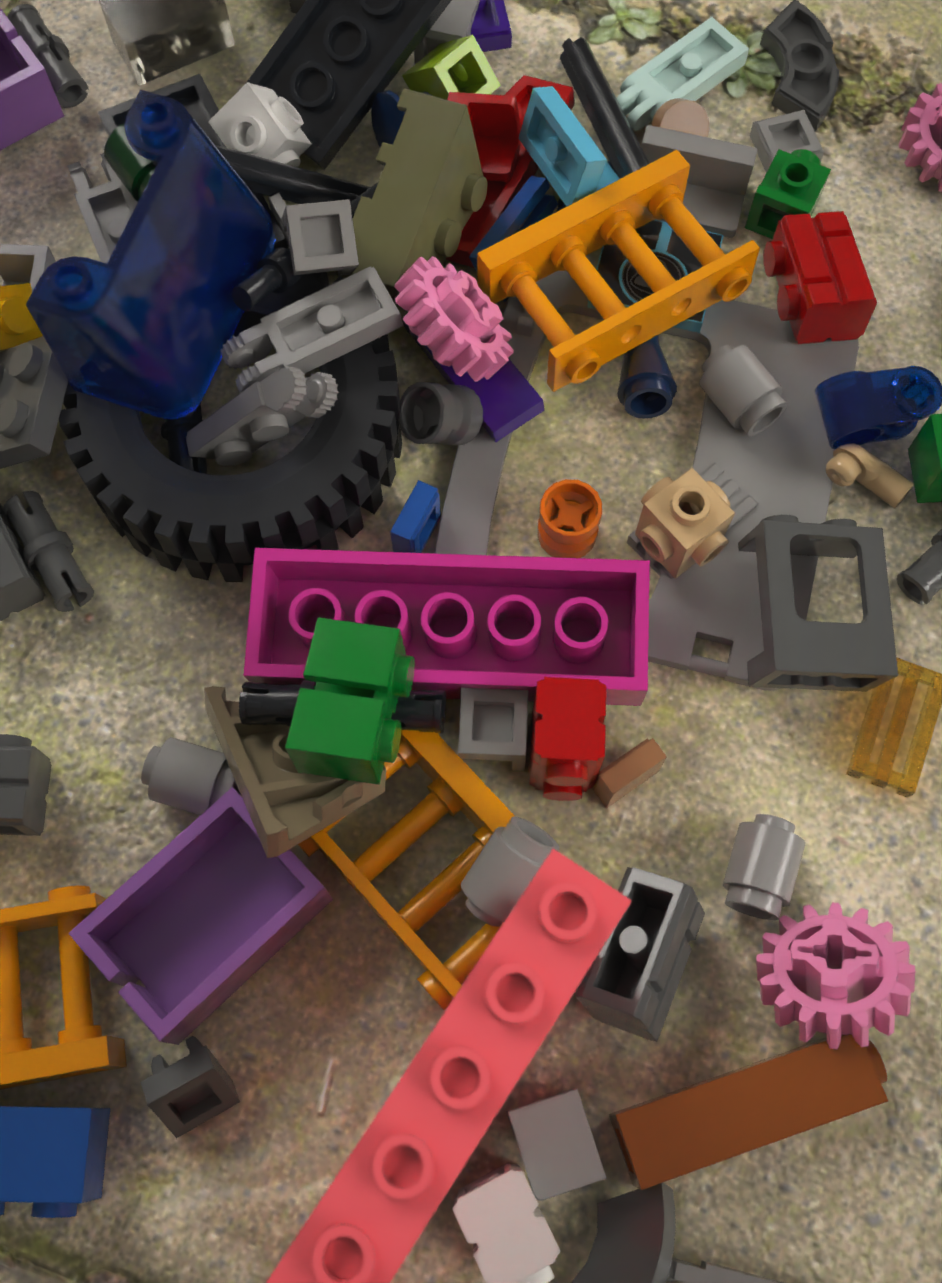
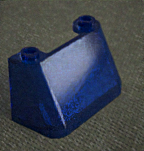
(162, 305)

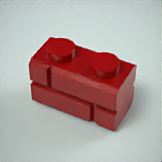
(819, 278)
(567, 736)

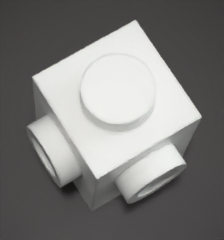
(261, 125)

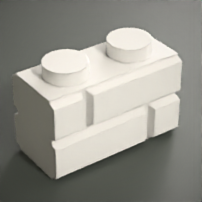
(506, 1228)

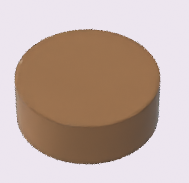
(682, 116)

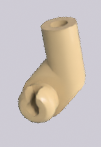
(855, 463)

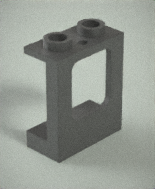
(816, 652)

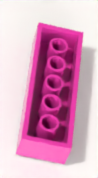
(459, 616)

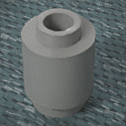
(742, 389)
(186, 775)
(763, 867)
(505, 869)

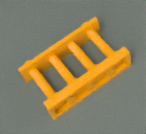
(611, 219)
(452, 790)
(81, 1045)

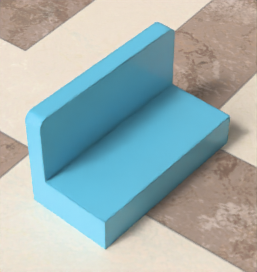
(563, 147)

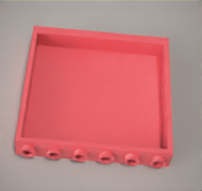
(456, 1081)

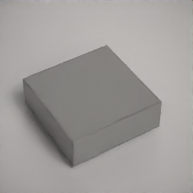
(785, 133)

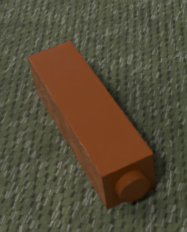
(747, 1109)

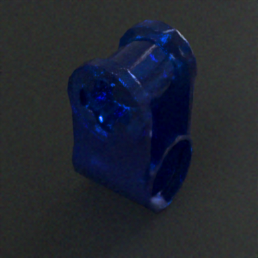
(876, 404)

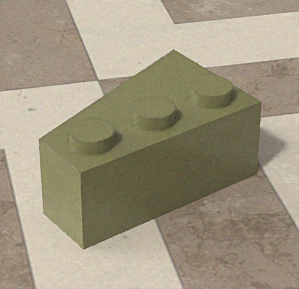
(424, 192)

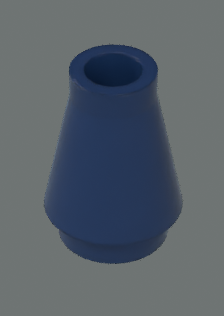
(646, 381)

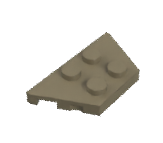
(280, 800)

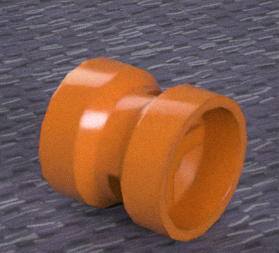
(574, 507)

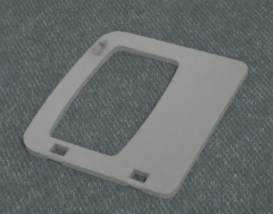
(776, 467)

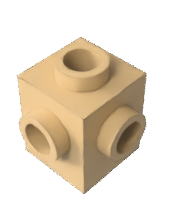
(684, 522)

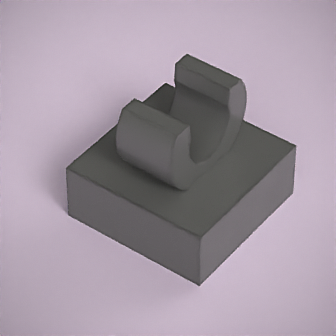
(189, 1089)

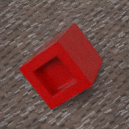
(495, 131)

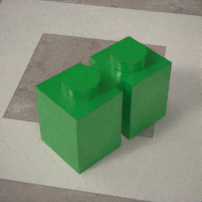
(346, 721)

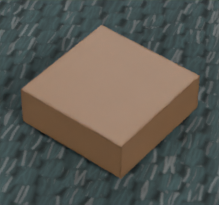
(629, 772)

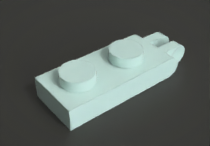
(682, 71)

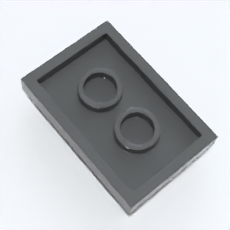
(29, 401)

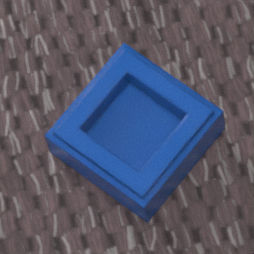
(416, 519)

